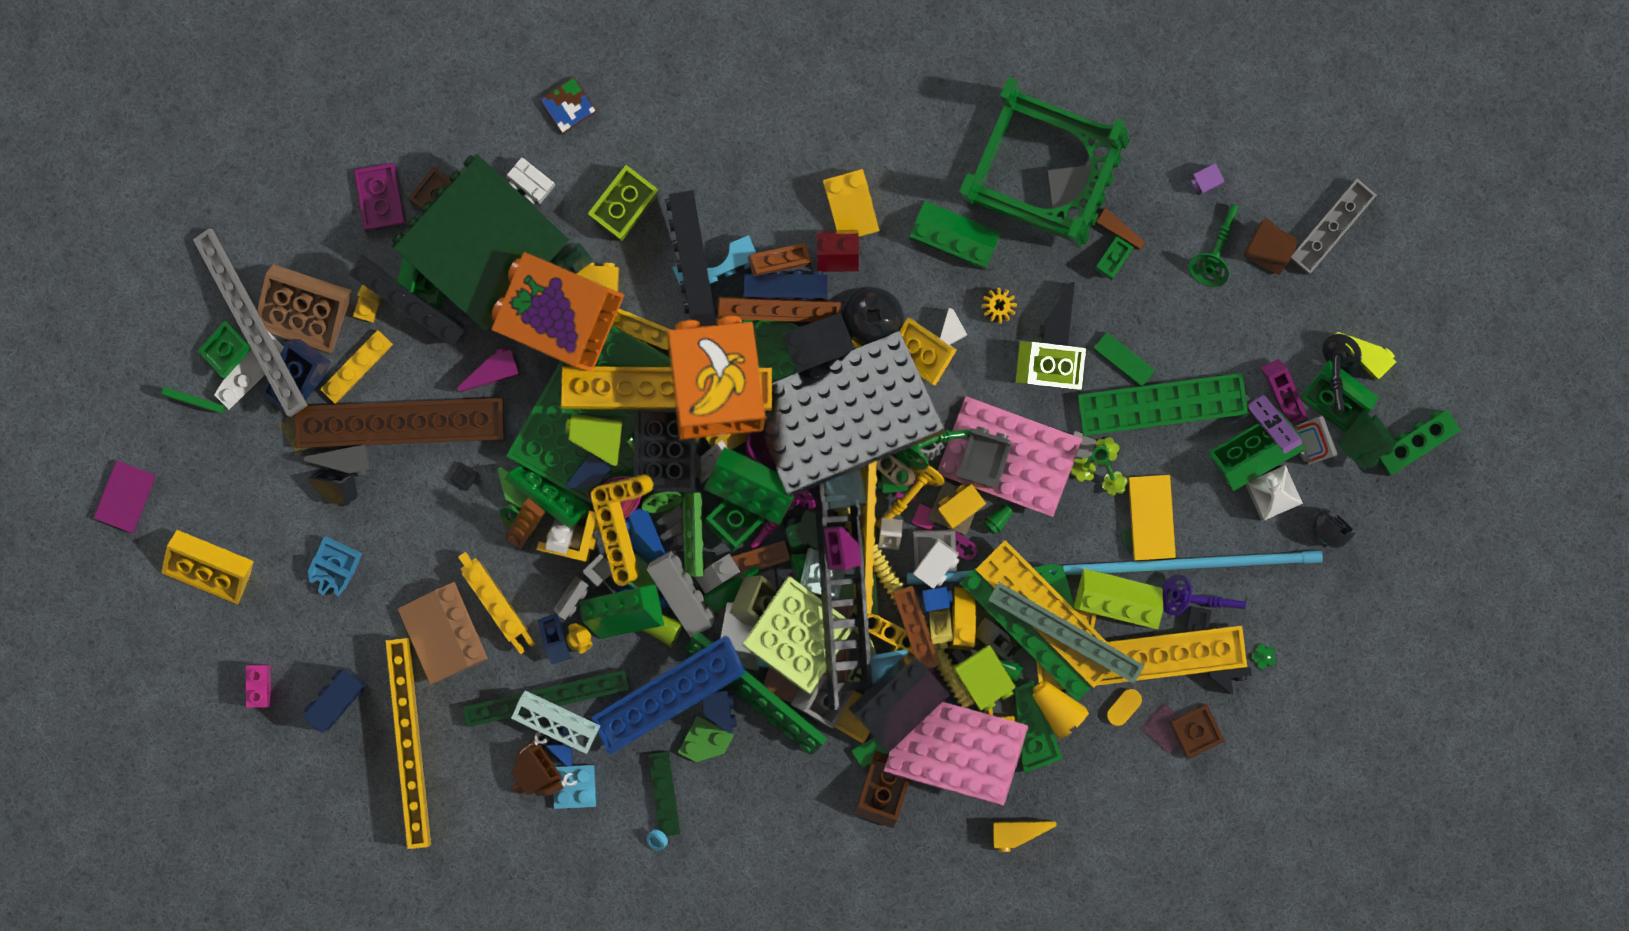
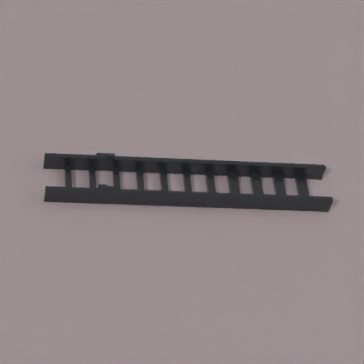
(829, 624)

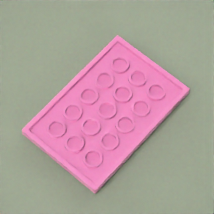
(1037, 459)
(961, 753)

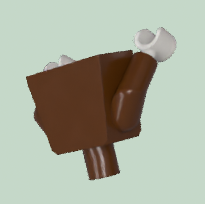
(536, 771)

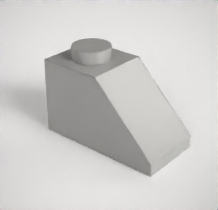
(717, 573)

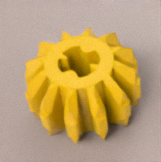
(1006, 308)

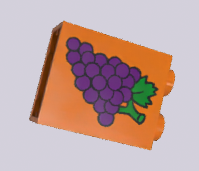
(556, 311)

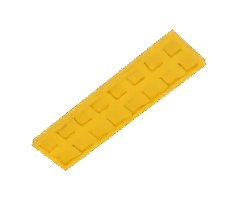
(1013, 571)

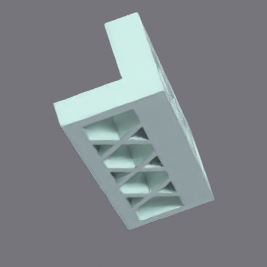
(560, 716)

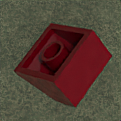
(838, 250)

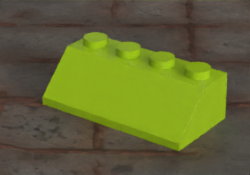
(1120, 599)

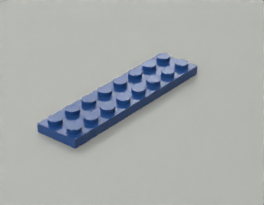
(668, 695)

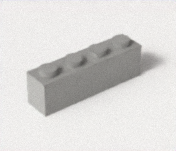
(681, 594)

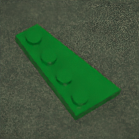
(1039, 743)

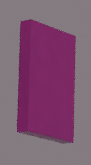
(379, 196)
(125, 496)

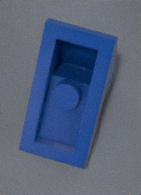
(562, 751)

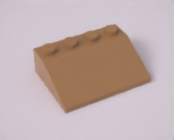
(302, 307)
(442, 633)

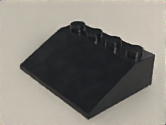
(660, 454)
(899, 701)

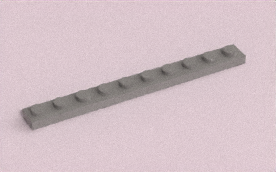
(250, 322)

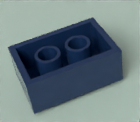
(334, 699)

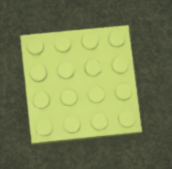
(792, 635)

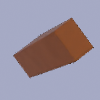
(1118, 228)

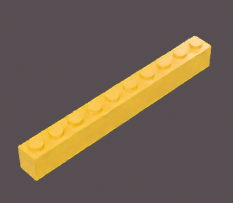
(408, 743)

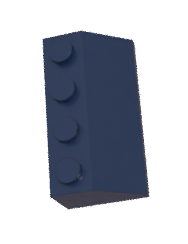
(787, 286)

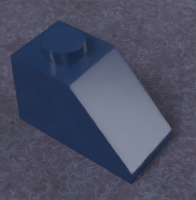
(590, 472)
(554, 639)

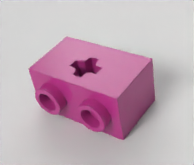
(258, 685)

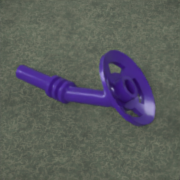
(1186, 598)

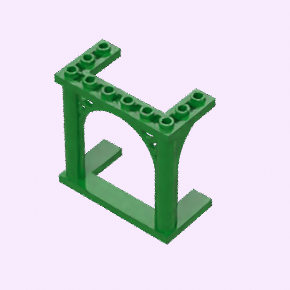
(1110, 136)

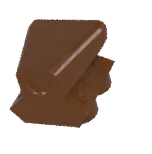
(1271, 247)

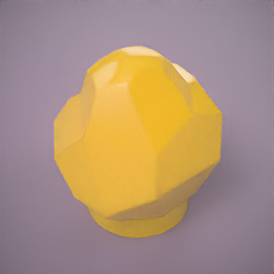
(578, 638)

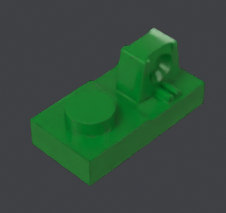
(1114, 258)

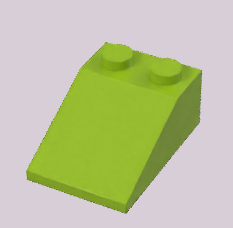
(1050, 365)

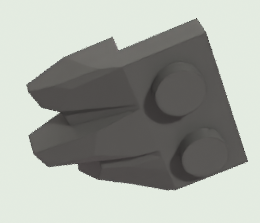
(673, 527)

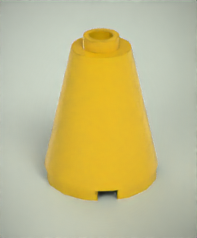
(1059, 709)

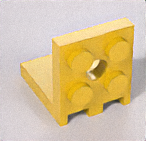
(588, 542)

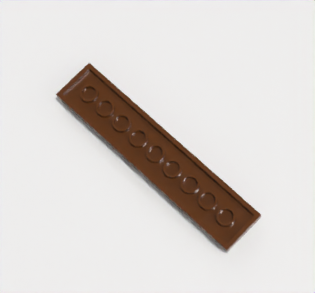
(400, 423)

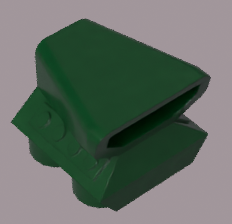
(1367, 440)
(802, 532)

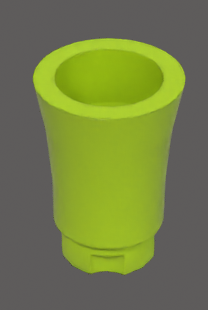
(668, 633)

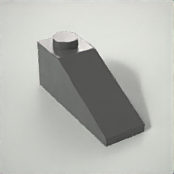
(348, 460)

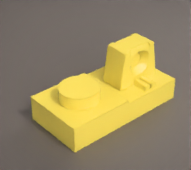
(941, 627)

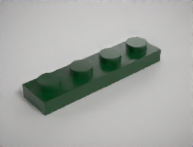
(664, 793)

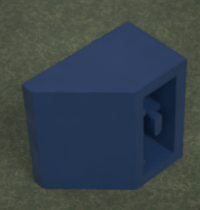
(718, 710)

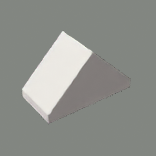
(952, 328)
(890, 534)

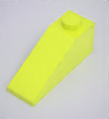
(1374, 358)

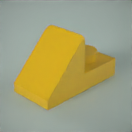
(367, 304)

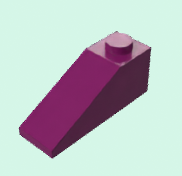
(494, 369)
(1284, 391)

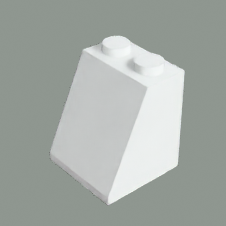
(738, 633)

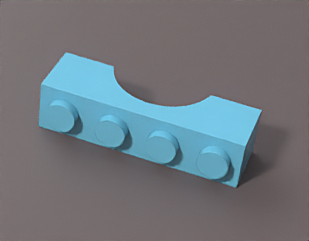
(736, 259)

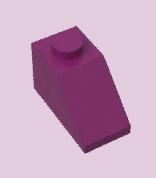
(841, 549)

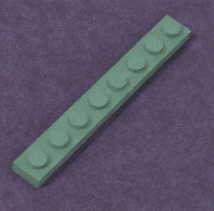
(1066, 632)

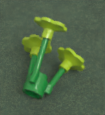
(1104, 451)

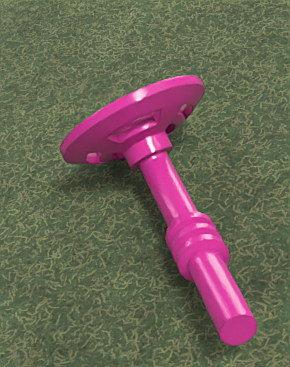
(768, 528)

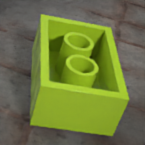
(623, 203)

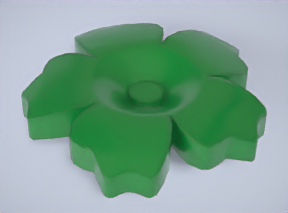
(1264, 656)

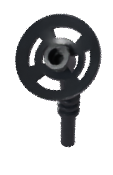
(1339, 356)

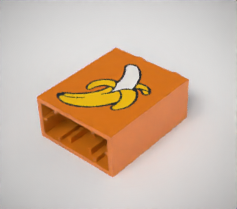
(715, 378)

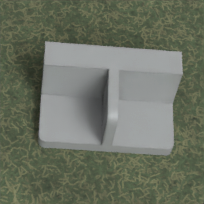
(598, 570)

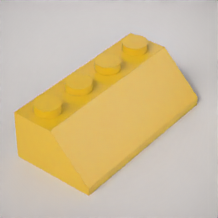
(206, 566)

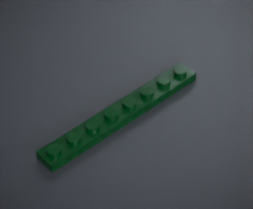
(558, 695)

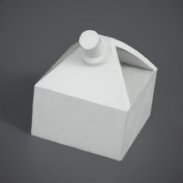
(1273, 493)

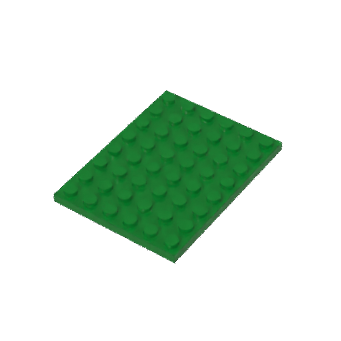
(543, 438)

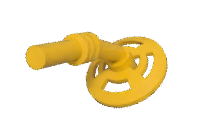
(922, 478)

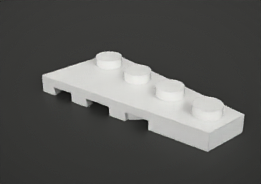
(242, 378)

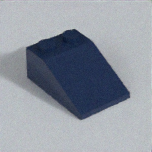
(305, 367)

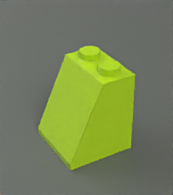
(596, 435)
(984, 678)

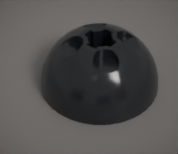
(871, 328)

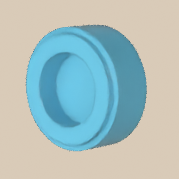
(657, 840)

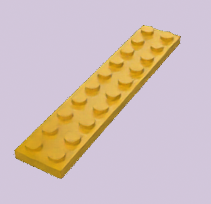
(630, 388)
(1176, 654)

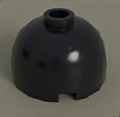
(1331, 530)

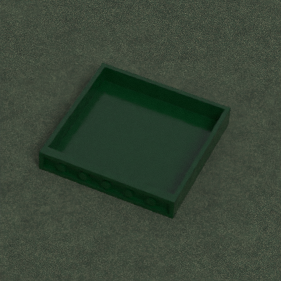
(474, 236)

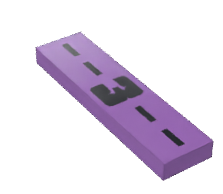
(1274, 424)

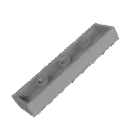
(1332, 226)

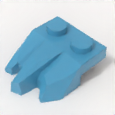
(333, 566)

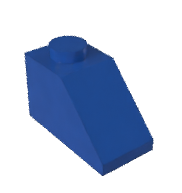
(936, 599)

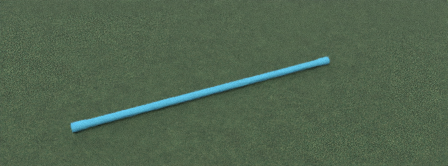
(1157, 565)

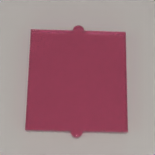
(1161, 730)

